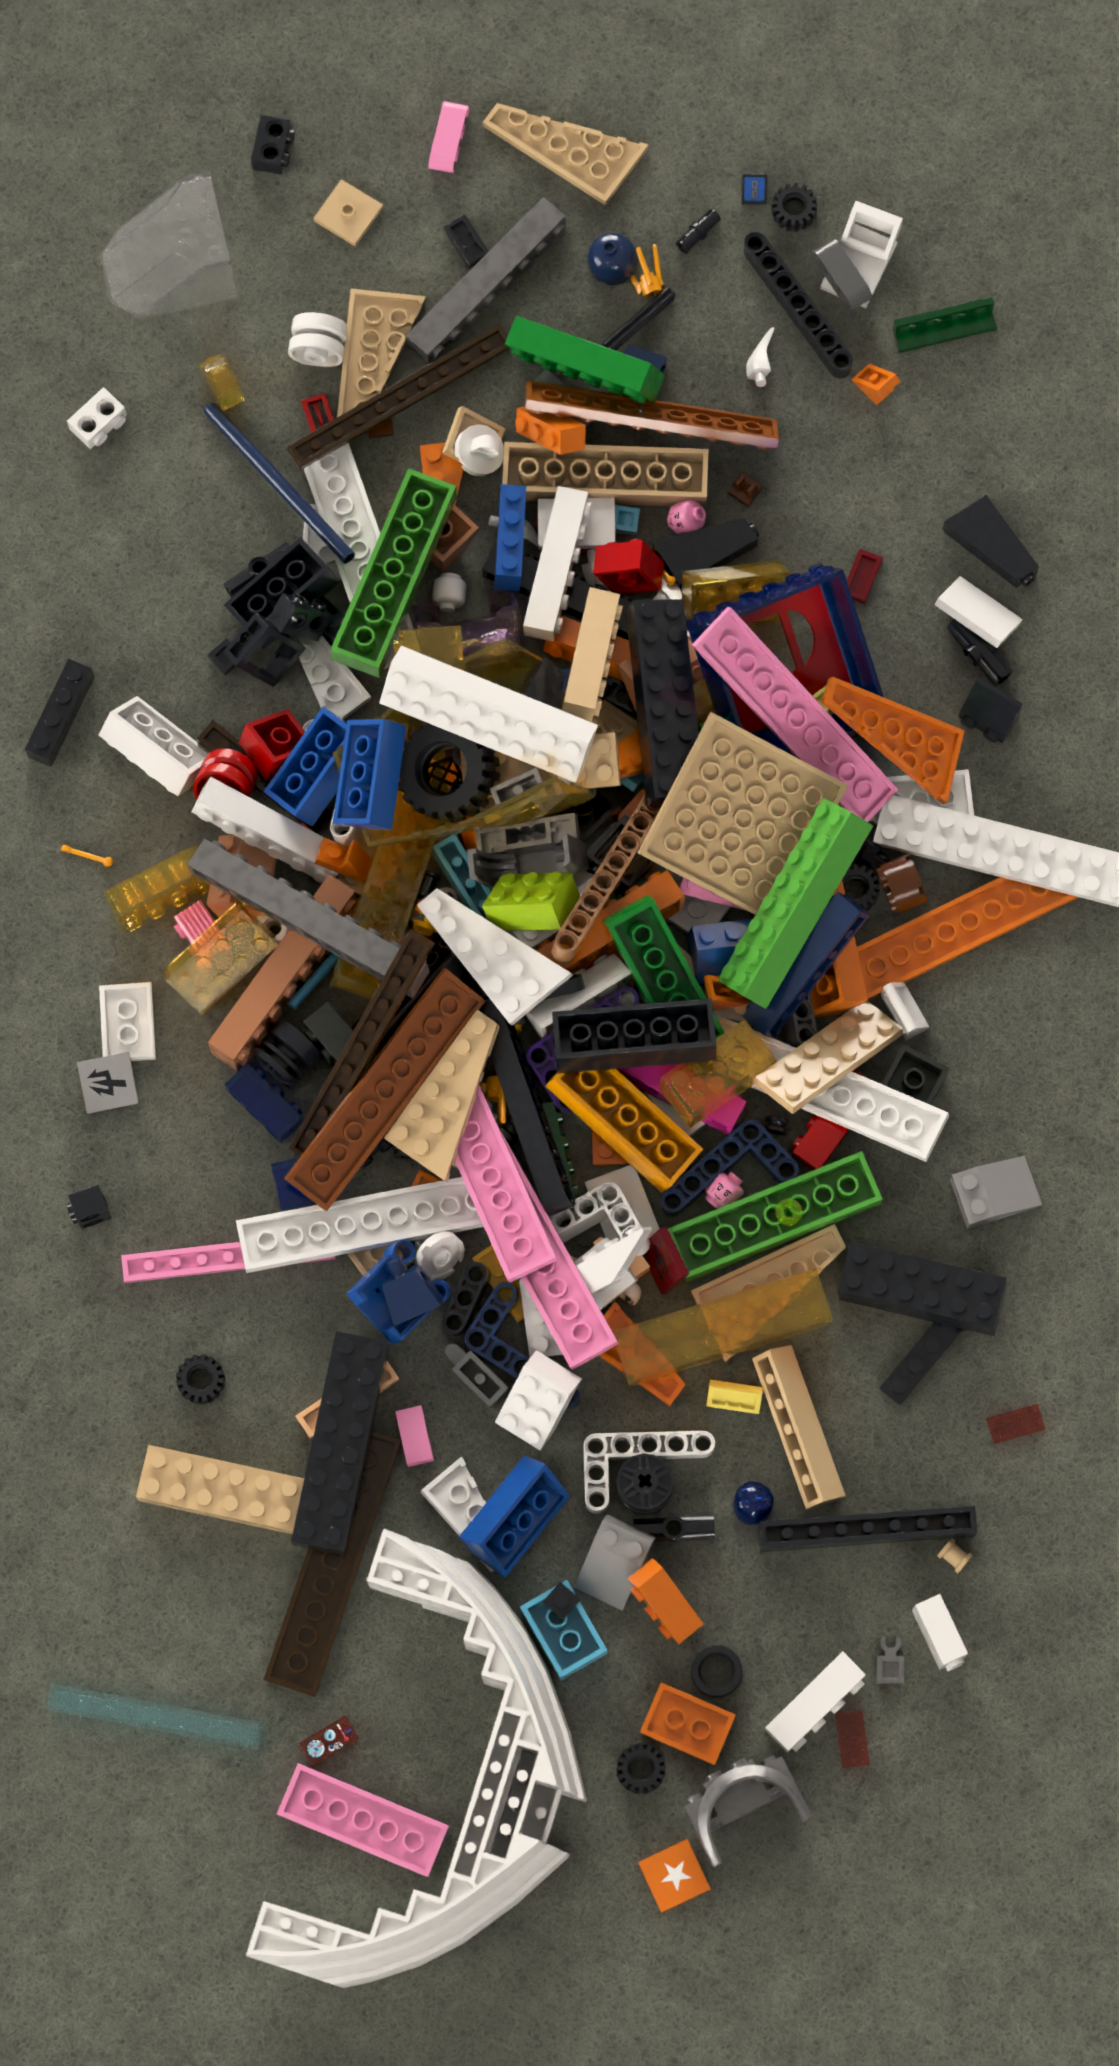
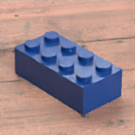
(310, 771)

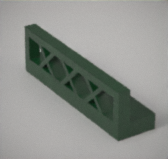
(944, 324)

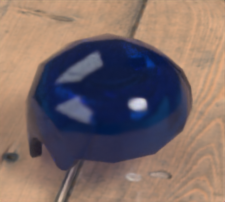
(753, 1502)

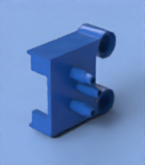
(371, 1300)

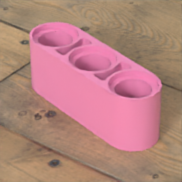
(447, 137)

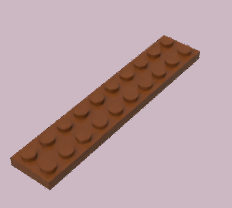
(661, 415)
(384, 1090)

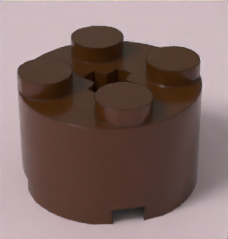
(903, 884)

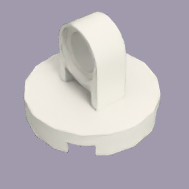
(479, 450)
(439, 1254)

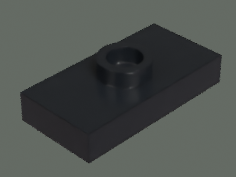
(466, 241)

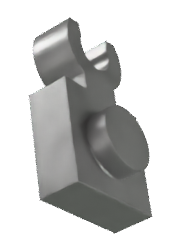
(890, 1667)

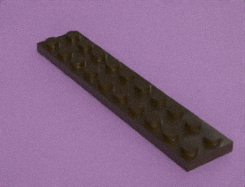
(327, 1584)

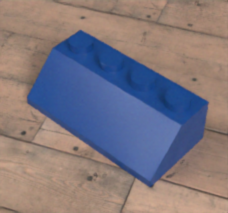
(369, 774)
(713, 946)
(515, 1515)

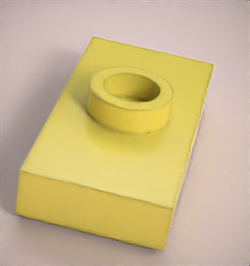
(734, 1396)

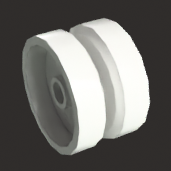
(317, 339)

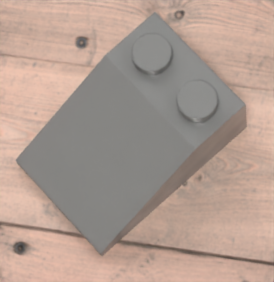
(995, 1191)
(612, 1558)

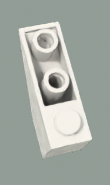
(611, 1264)

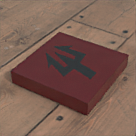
(665, 1261)

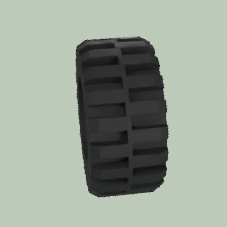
(415, 781)

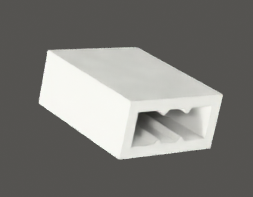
(940, 1633)

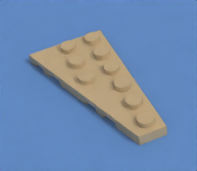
(373, 342)
(442, 1106)

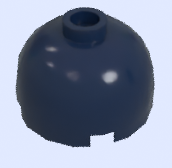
(612, 258)

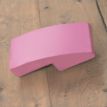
(414, 1436)

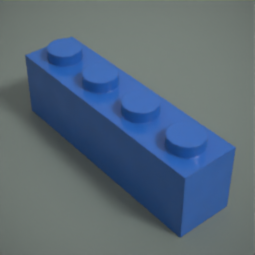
(510, 537)

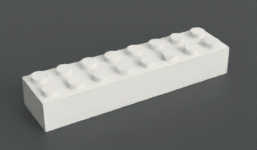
(488, 714)

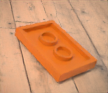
(687, 1724)

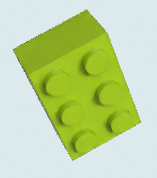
(531, 901)

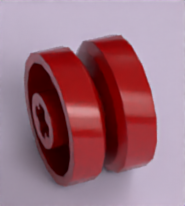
(229, 768)

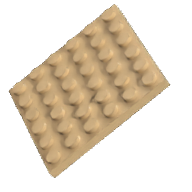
(736, 813)

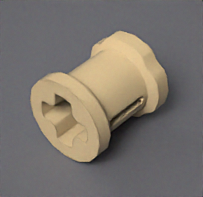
(954, 1555)

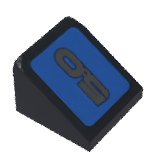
(754, 189)

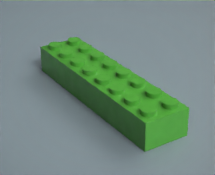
(394, 573)
(795, 903)
(751, 1223)

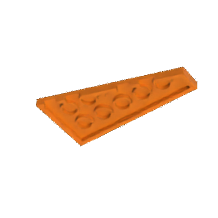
(909, 739)

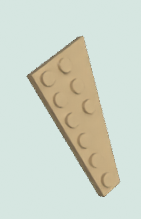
(573, 152)
(801, 1256)

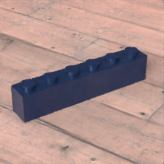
(825, 943)

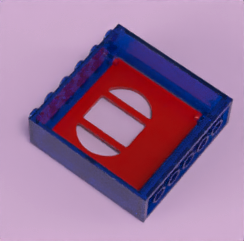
(804, 596)

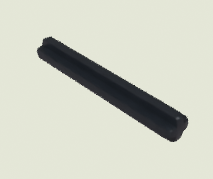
(640, 319)

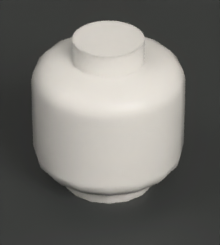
(449, 592)

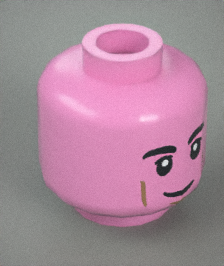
(686, 517)
(724, 1190)

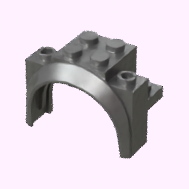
(532, 846)
(739, 1794)

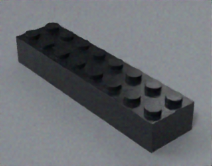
(661, 691)
(340, 1443)

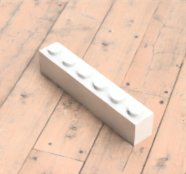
(556, 564)
(261, 827)

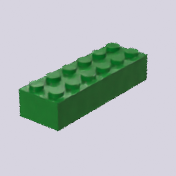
(584, 360)
(653, 955)

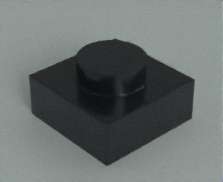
(220, 659)
(561, 1601)

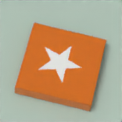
(674, 1875)

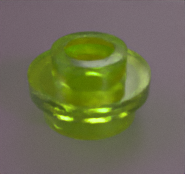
(792, 1204)

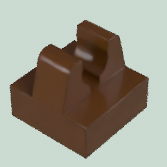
(745, 489)

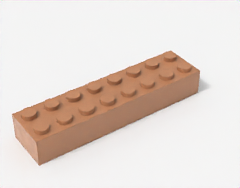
(275, 984)

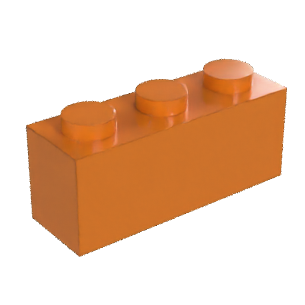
(551, 431)
(664, 1602)

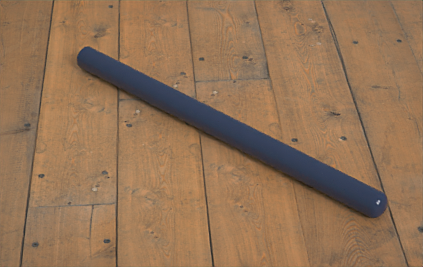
(279, 483)

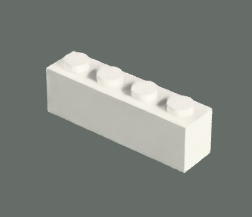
(815, 1702)

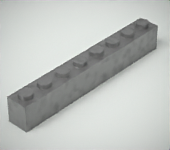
(486, 280)

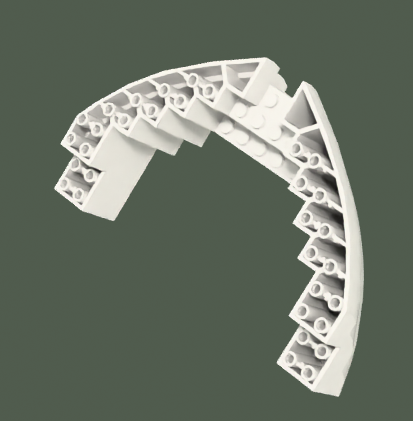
(511, 1811)

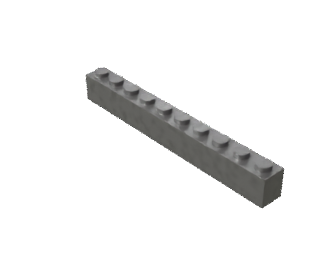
(297, 910)

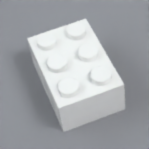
(538, 1400)

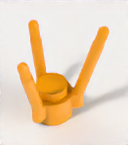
(648, 282)
(494, 1093)

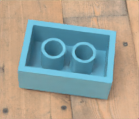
(566, 1643)

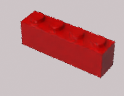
(819, 1141)

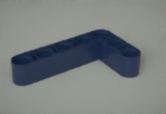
(726, 1162)
(490, 1331)

